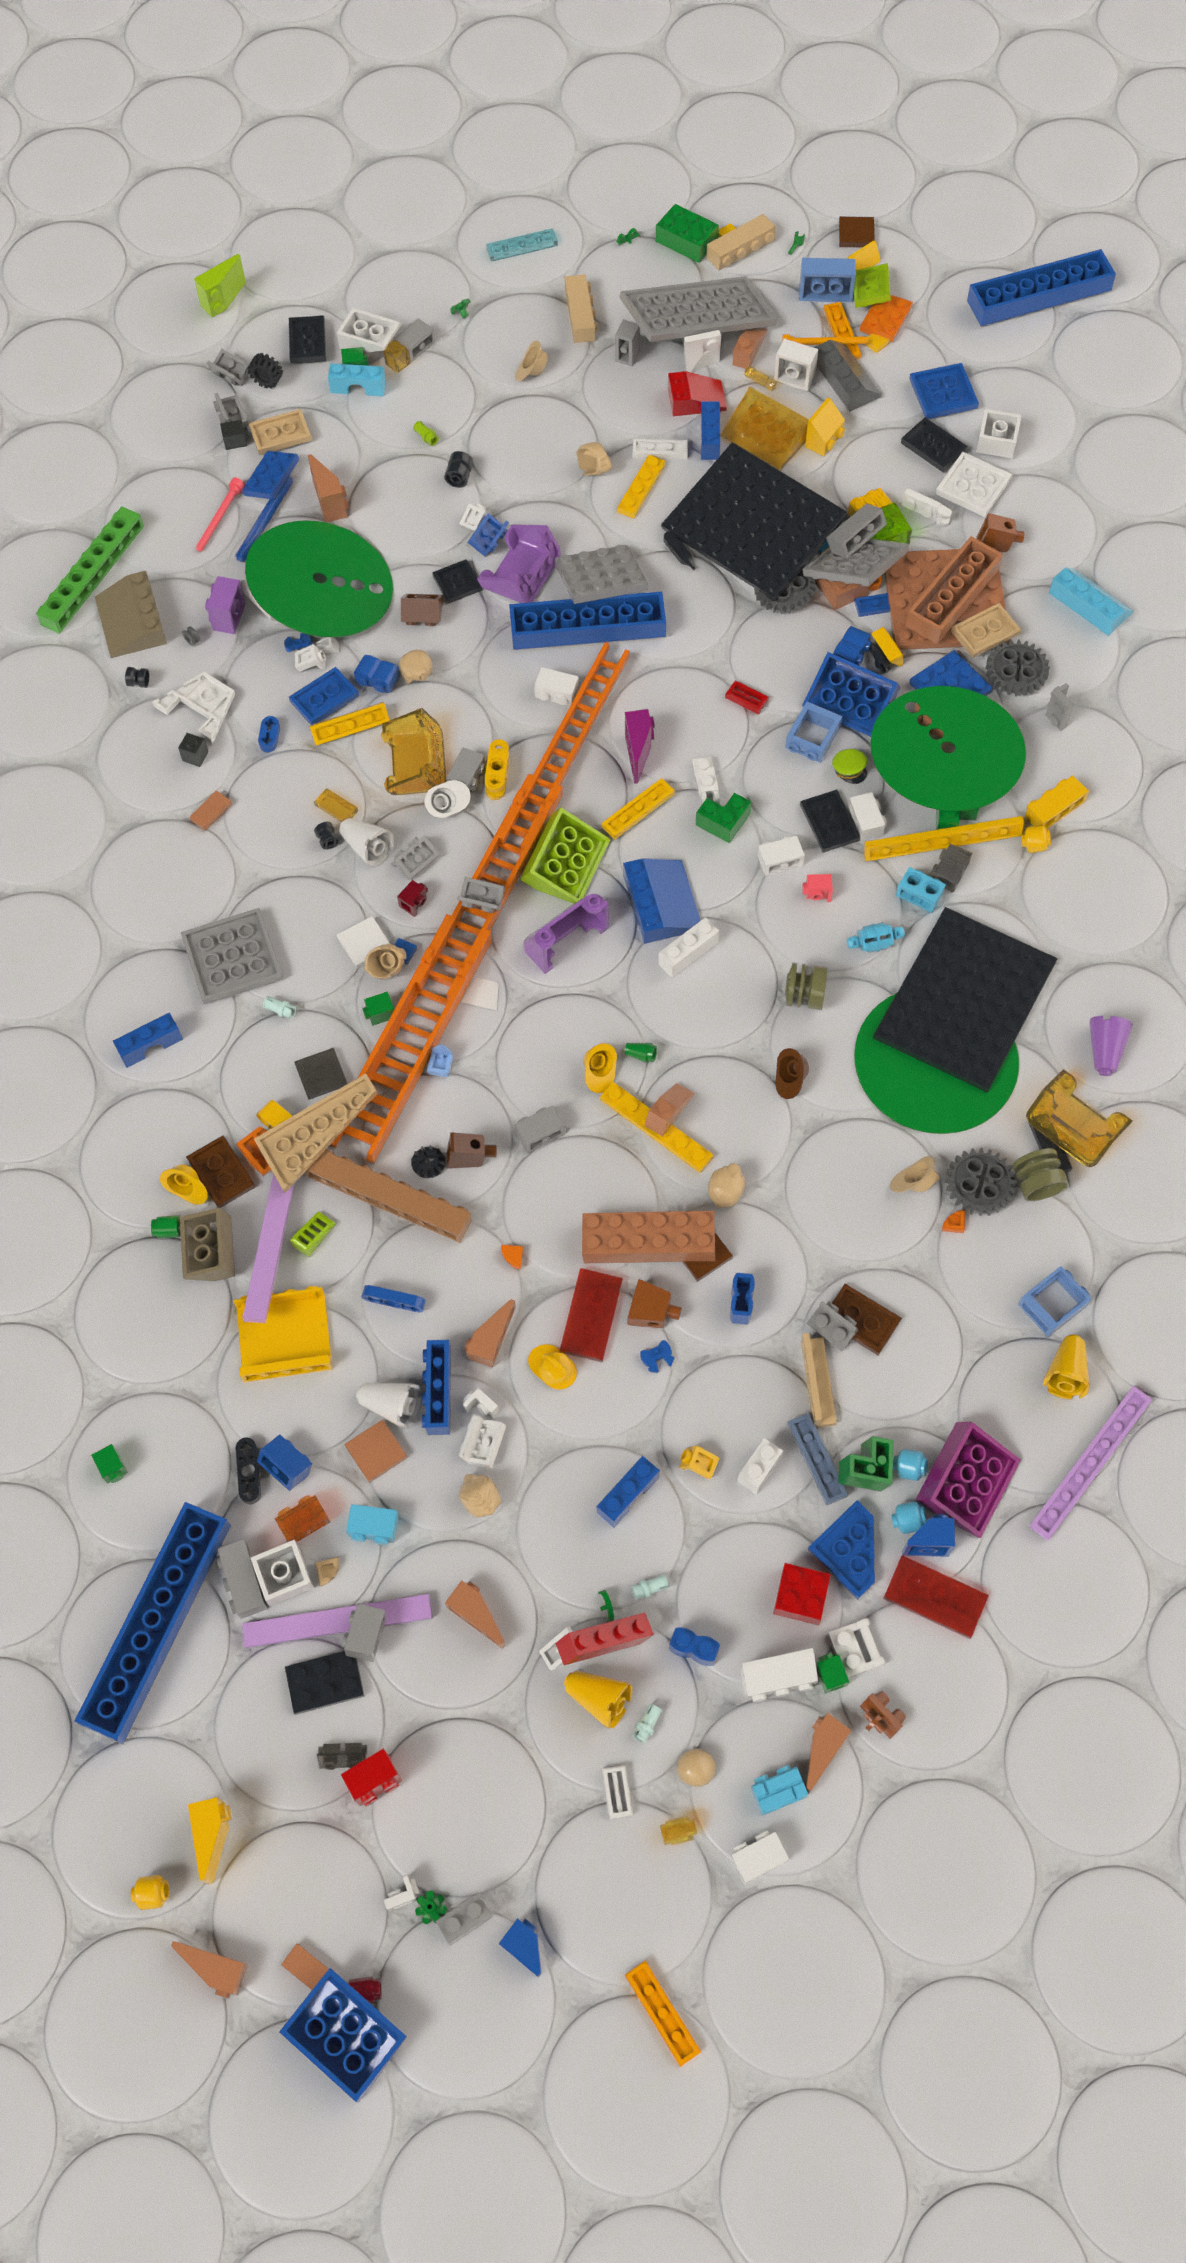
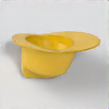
(600, 1067)
(185, 1183)
(552, 1366)

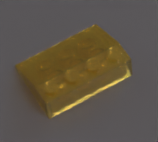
(766, 428)

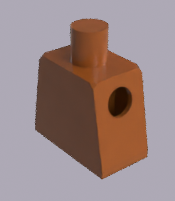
(999, 532)
(651, 1306)

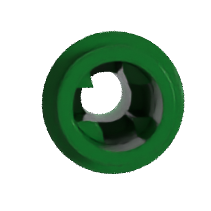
(642, 1051)

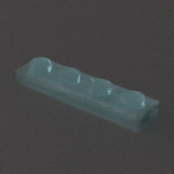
(521, 245)

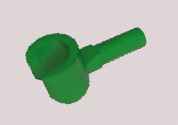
(798, 241)

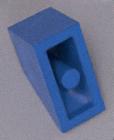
(523, 1945)

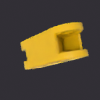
(497, 779)

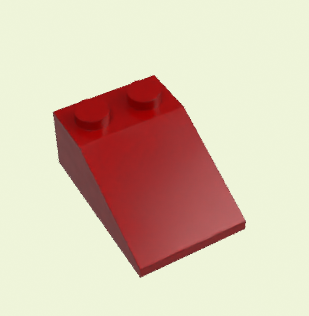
(689, 389)

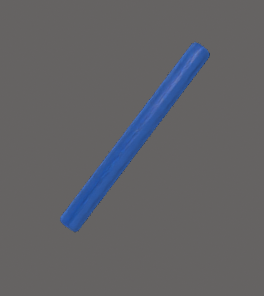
(262, 521)

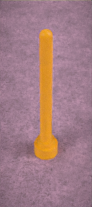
(819, 340)

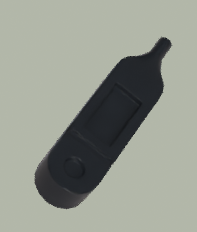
(678, 549)

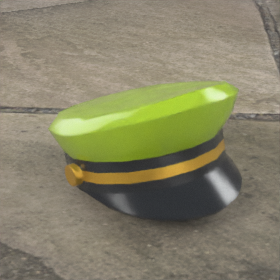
(850, 765)

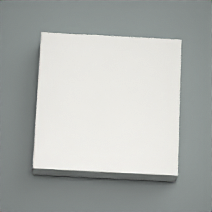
(361, 939)

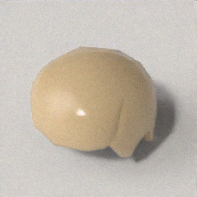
(696, 1767)

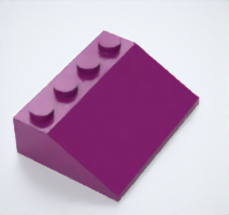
(968, 1478)

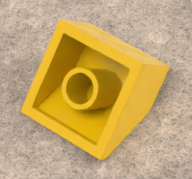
(824, 428)

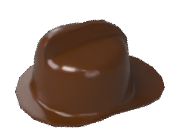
(790, 1073)

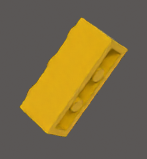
(1056, 803)

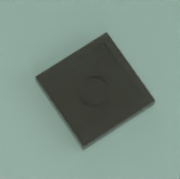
(320, 1073)

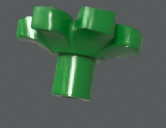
(461, 308)
(436, 1909)

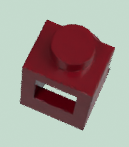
(412, 897)

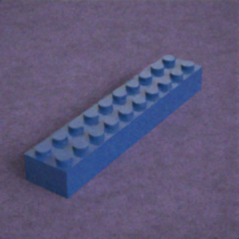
(153, 1623)

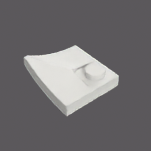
(701, 350)

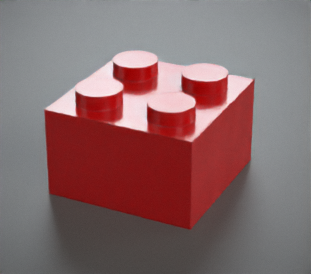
(801, 1594)
(371, 1778)

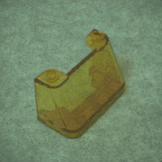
(416, 753)
(1074, 1123)

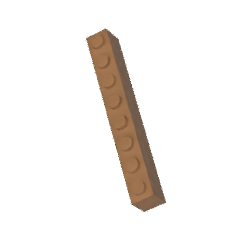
(390, 1195)

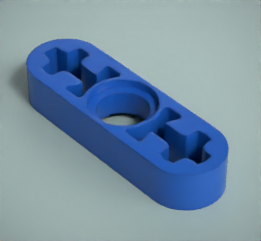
(393, 1298)

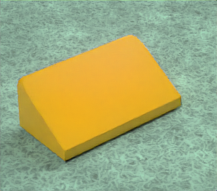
(866, 256)
(888, 646)

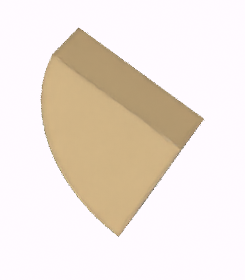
(327, 1570)

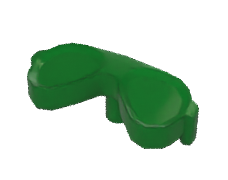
(633, 233)
(608, 1606)

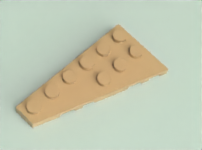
(303, 1137)

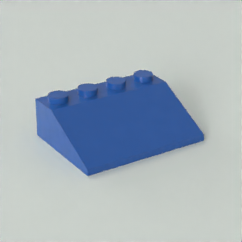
(851, 692)
(660, 898)
(343, 2035)

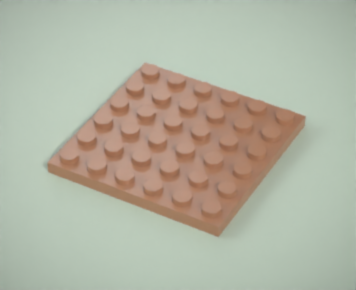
(911, 578)

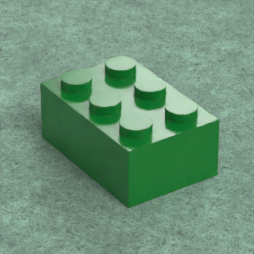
(686, 232)

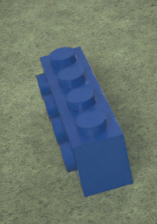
(438, 1387)

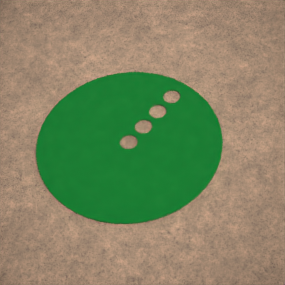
(282, 581)
(985, 758)
(921, 1094)

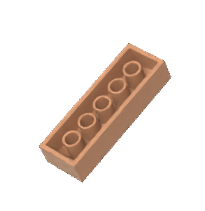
(954, 590)
(648, 1237)

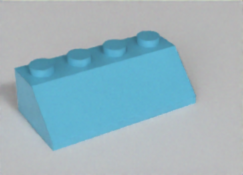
(1089, 600)

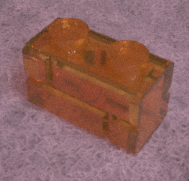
(302, 1519)

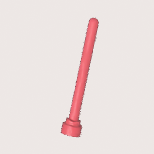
(235, 488)

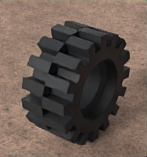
(265, 370)

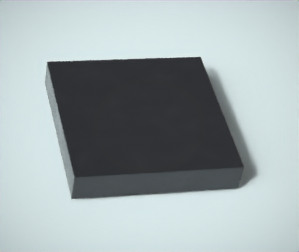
(457, 581)

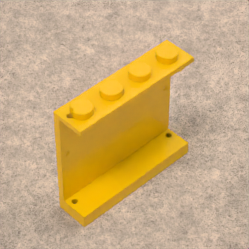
(291, 1339)

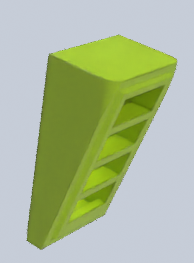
(296, 1240)

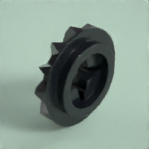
(422, 1169)

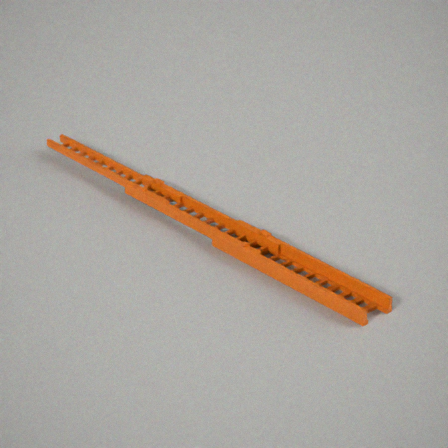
(477, 951)

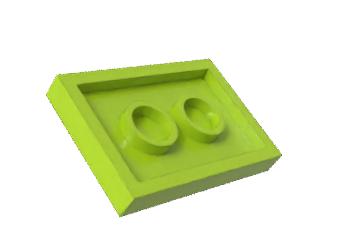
(872, 285)

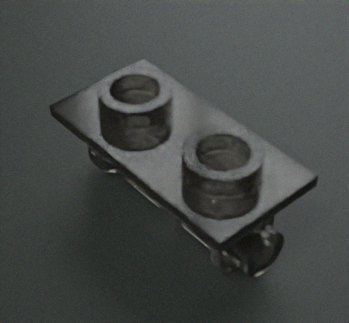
(332, 1757)

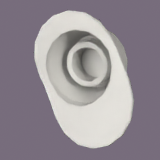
(447, 798)

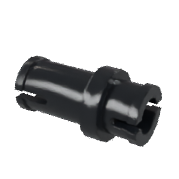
(880, 658)

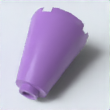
(1108, 1042)

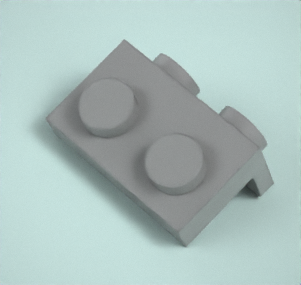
(229, 366)
(230, 409)
(1059, 707)
(482, 894)

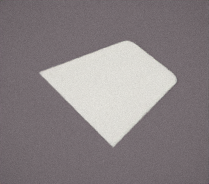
(482, 994)

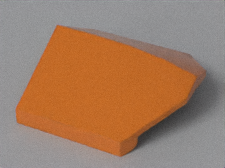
(252, 1152)

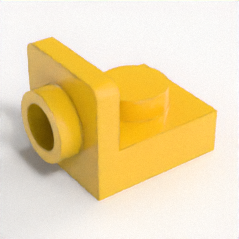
(699, 1461)

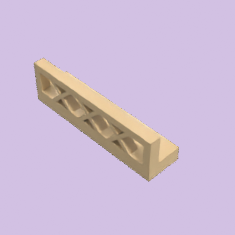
(818, 1381)

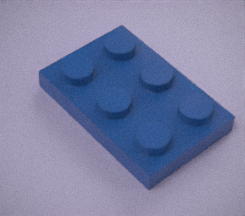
(270, 475)
(323, 696)

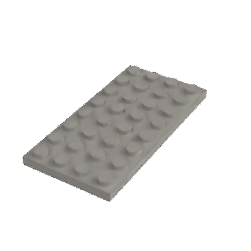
(697, 308)

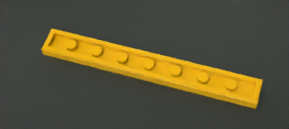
(942, 838)

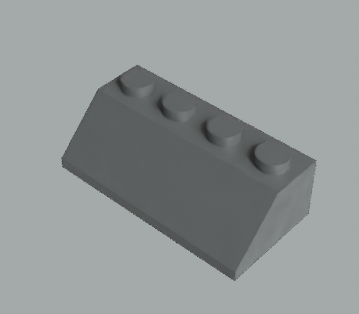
(845, 375)

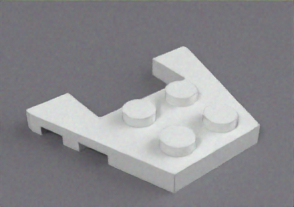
(206, 697)

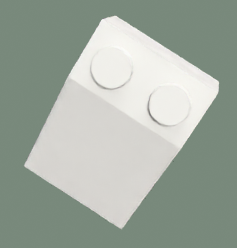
(366, 331)

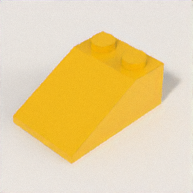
(209, 1832)

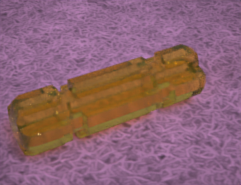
(760, 378)

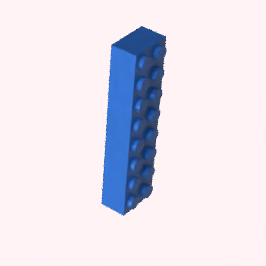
(1041, 287)
(587, 622)

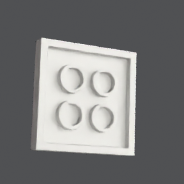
(973, 484)

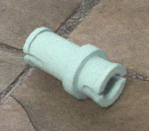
(283, 1008)
(649, 1587)
(645, 1726)

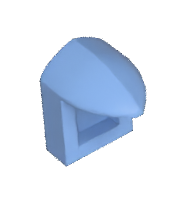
(440, 1061)

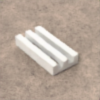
(620, 1814)

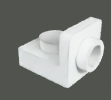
(473, 516)
(309, 657)
(485, 1404)
(399, 1898)

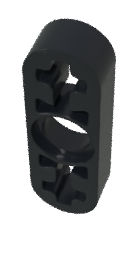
(240, 1455)

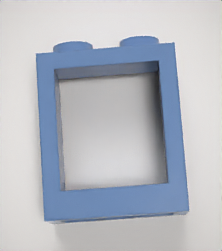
(821, 718)
(1037, 1312)

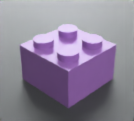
(225, 604)

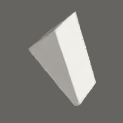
(328, 645)

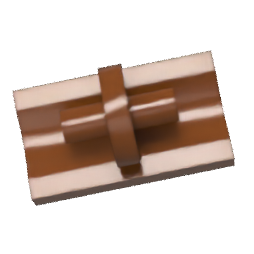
(880, 1716)

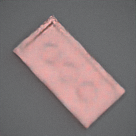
(591, 1315)
(936, 1597)

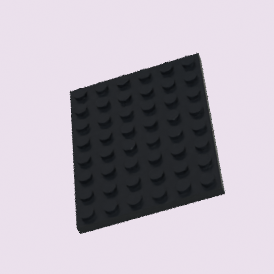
(754, 520)
(965, 999)

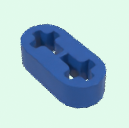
(264, 734)

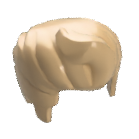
(593, 459)
(415, 666)
(385, 961)
(726, 1186)
(479, 1495)

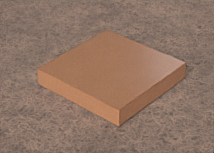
(375, 1451)

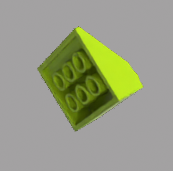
(565, 857)

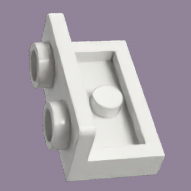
(482, 1441)

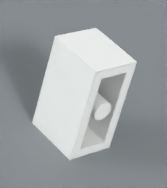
(556, 686)
(866, 816)
(780, 855)
(760, 1466)
(759, 1857)

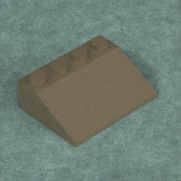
(130, 616)

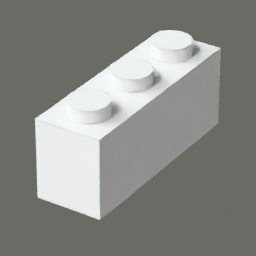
(688, 947)

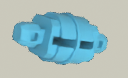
(876, 943)

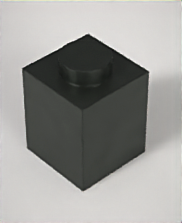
(234, 434)
(193, 749)

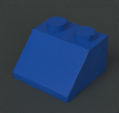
(933, 1539)

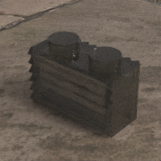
(952, 866)

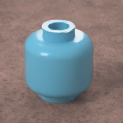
(910, 1465)
(909, 1517)

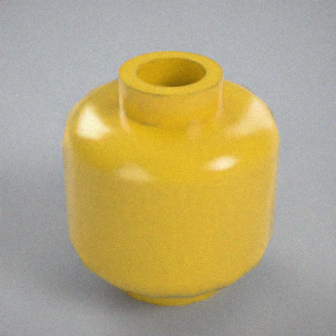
(1036, 839)
(150, 1892)

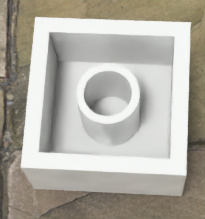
(795, 364)
(998, 433)
(281, 1573)

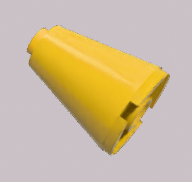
(1069, 1369)
(599, 1696)

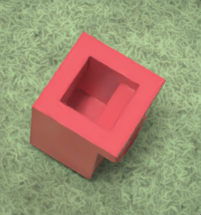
(818, 887)

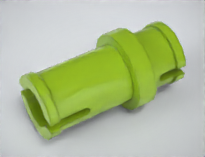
(428, 435)

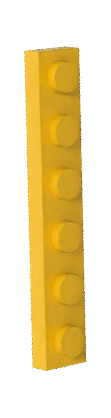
(673, 1139)

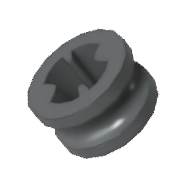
(191, 635)

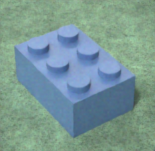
(827, 279)

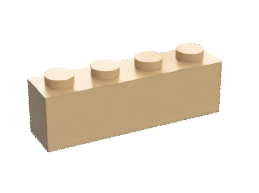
(741, 242)
(579, 308)

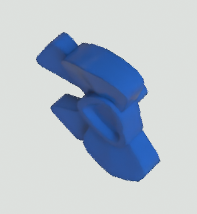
(291, 645)
(650, 1356)

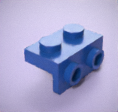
(487, 534)

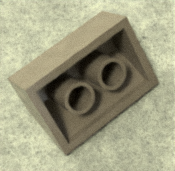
(207, 1246)

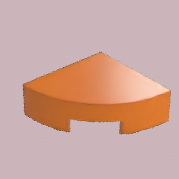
(955, 1222)
(513, 1255)

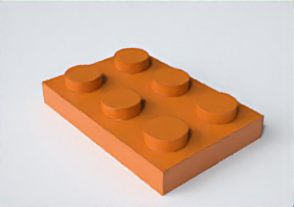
(886, 318)

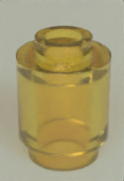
(678, 1830)

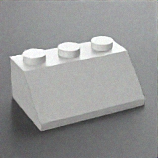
(779, 1675)

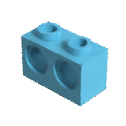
(918, 893)

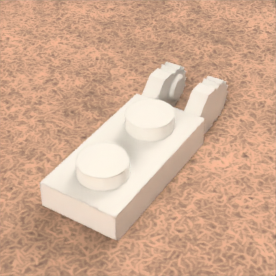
(927, 507)
(705, 778)

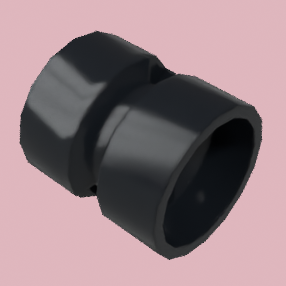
(458, 469)

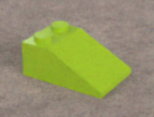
(220, 285)

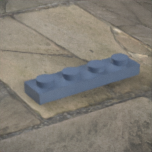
(817, 1459)

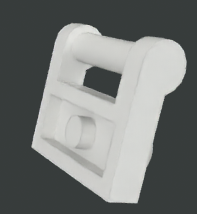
(847, 1647)

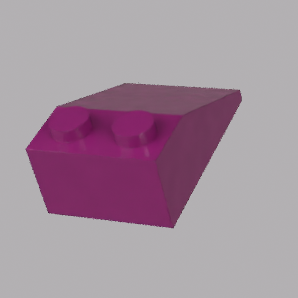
(638, 738)

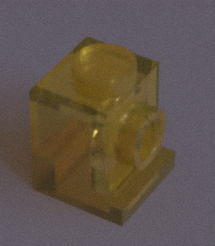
(398, 354)

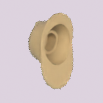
(533, 361)
(917, 1177)

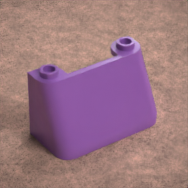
(525, 564)
(589, 913)

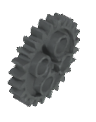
(795, 595)
(1032, 668)
(1000, 1187)

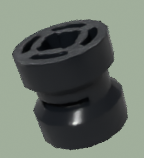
(137, 677)
(327, 836)

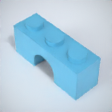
(369, 377)

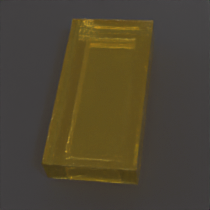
(335, 805)

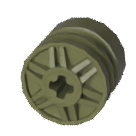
(806, 986)
(1040, 1174)

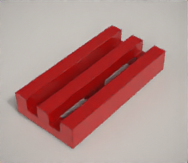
(745, 699)

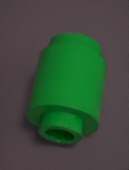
(166, 1226)

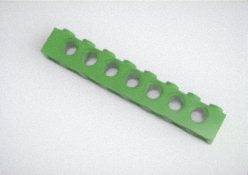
(90, 570)

